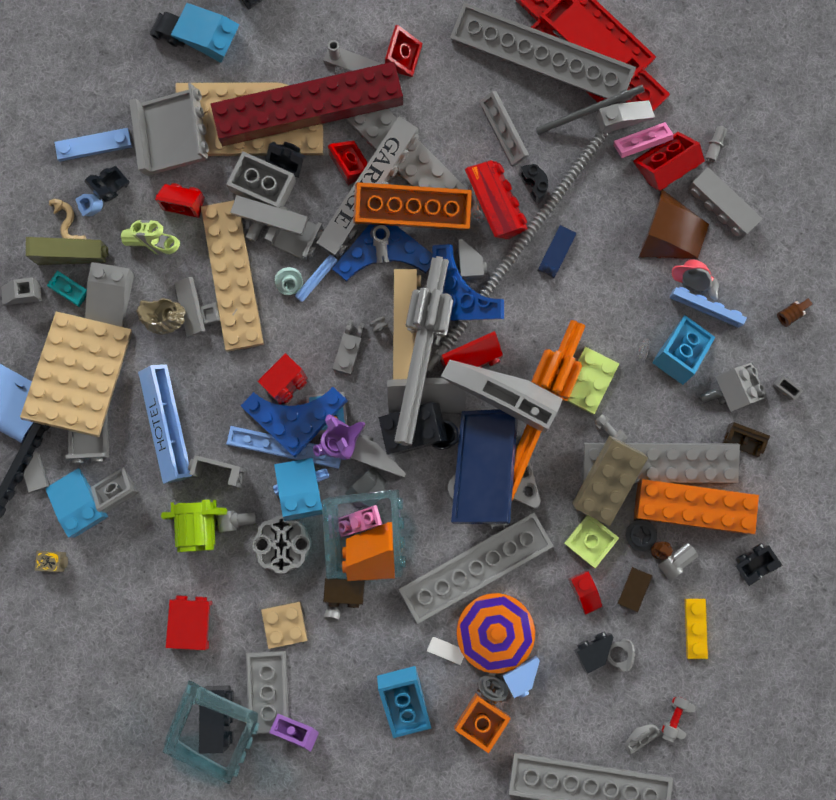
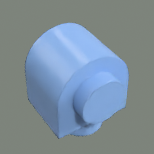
(89, 204)

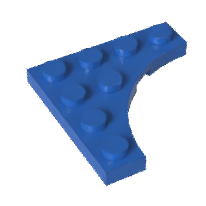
(400, 248)
(466, 301)
(294, 424)

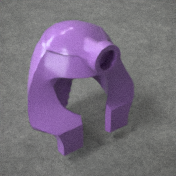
(338, 439)

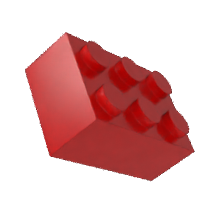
(283, 379)

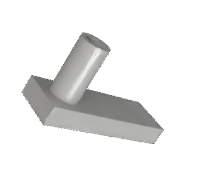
(345, 59)

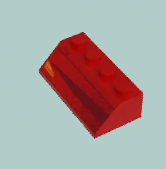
(497, 199)

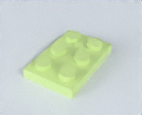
(592, 380)

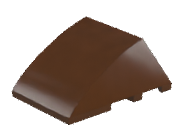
(674, 231)

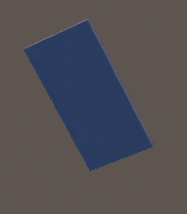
(485, 468)

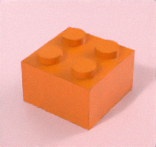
(482, 723)

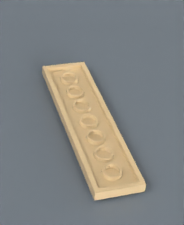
(232, 277)

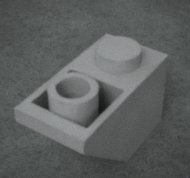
(21, 291)

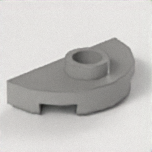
(641, 737)

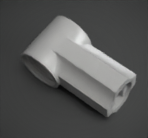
(677, 561)

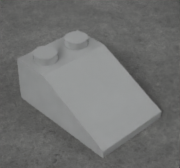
(108, 293)

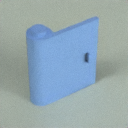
(11, 404)

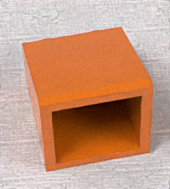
(370, 554)

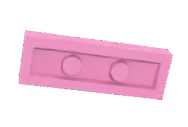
(643, 140)

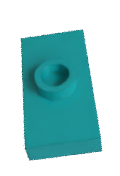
(67, 288)

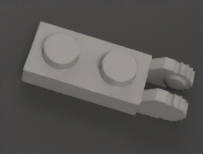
(348, 349)

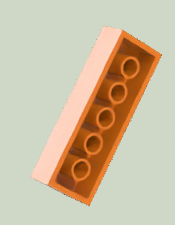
(412, 206)
(696, 506)

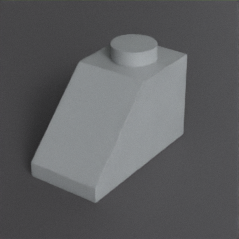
(470, 262)

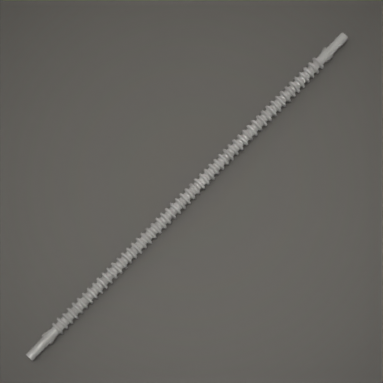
(572, 174)

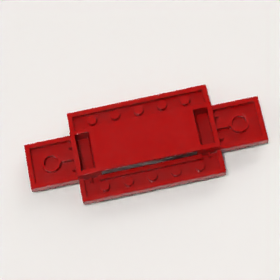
(594, 28)

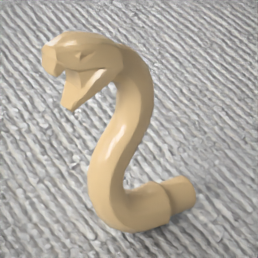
(59, 205)

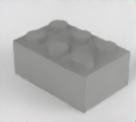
(261, 181)

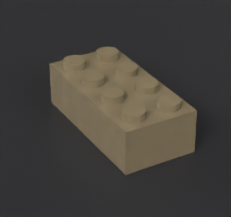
(609, 480)

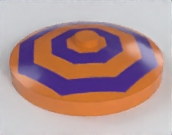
(495, 633)

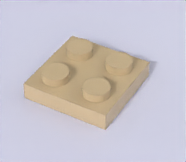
(284, 625)

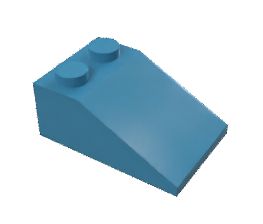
(205, 31)
(684, 350)
(298, 489)
(74, 504)
(403, 701)

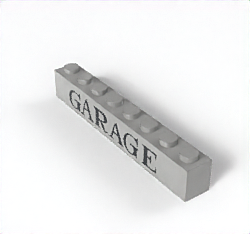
(378, 171)

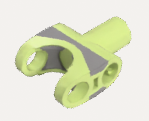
(146, 234)

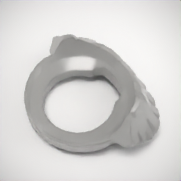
(628, 646)

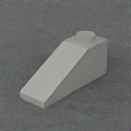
(623, 115)
(371, 454)

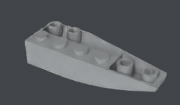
(508, 393)

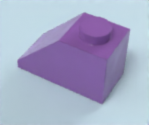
(294, 732)

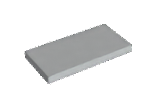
(267, 687)

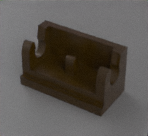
(750, 440)
(635, 589)

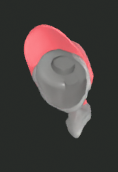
(697, 276)

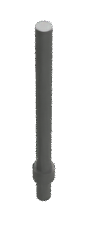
(624, 96)

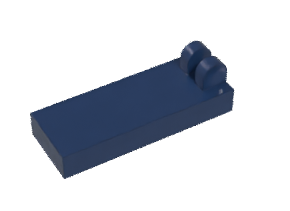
(557, 251)

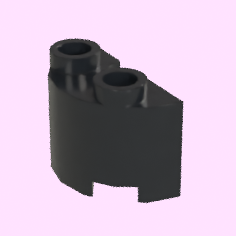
(163, 28)
(286, 157)
(537, 179)
(107, 183)
(757, 563)

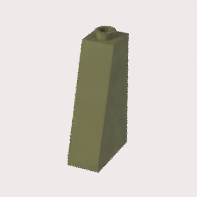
(65, 251)

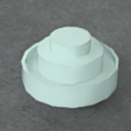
(288, 281)

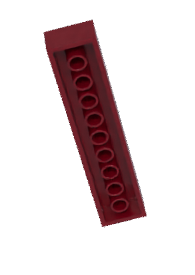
(307, 104)

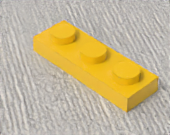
(696, 629)

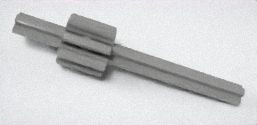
(428, 318)

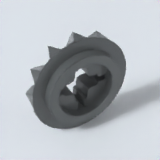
(496, 685)

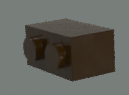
(344, 591)

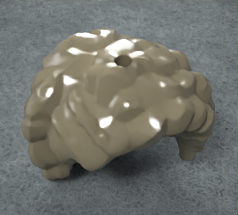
(161, 315)

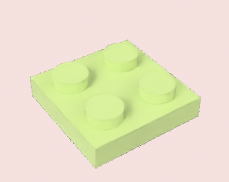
(591, 541)

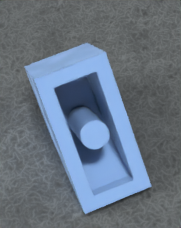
(522, 677)

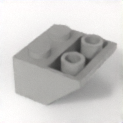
(741, 386)

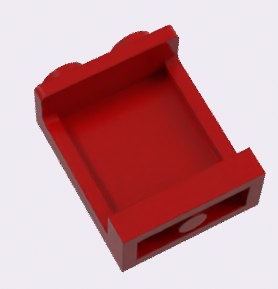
(188, 623)

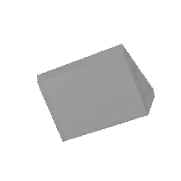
(113, 490)

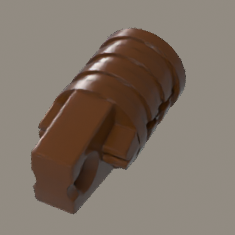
(793, 312)
(661, 550)

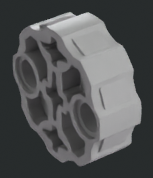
(265, 556)

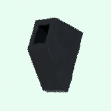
(594, 653)

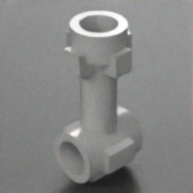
(602, 421)

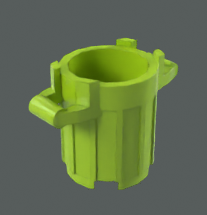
(194, 524)

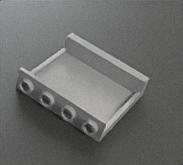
(169, 131)

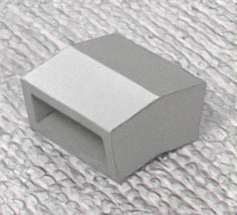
(782, 378)

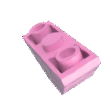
(359, 521)

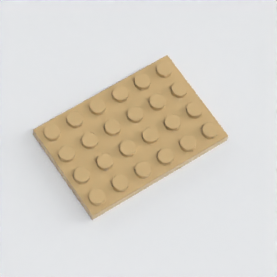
(76, 374)

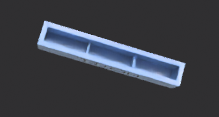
(164, 423)

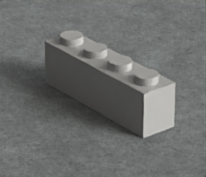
(724, 203)

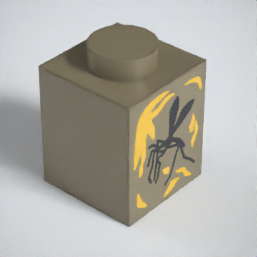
(51, 561)

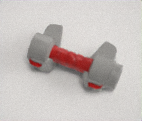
(670, 729)

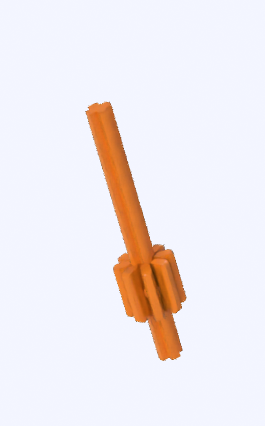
(558, 375)

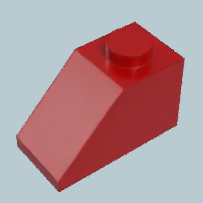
(586, 592)

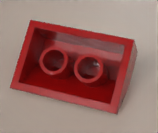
(670, 161)
(477, 352)

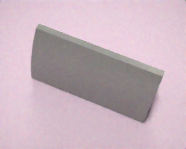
(435, 390)

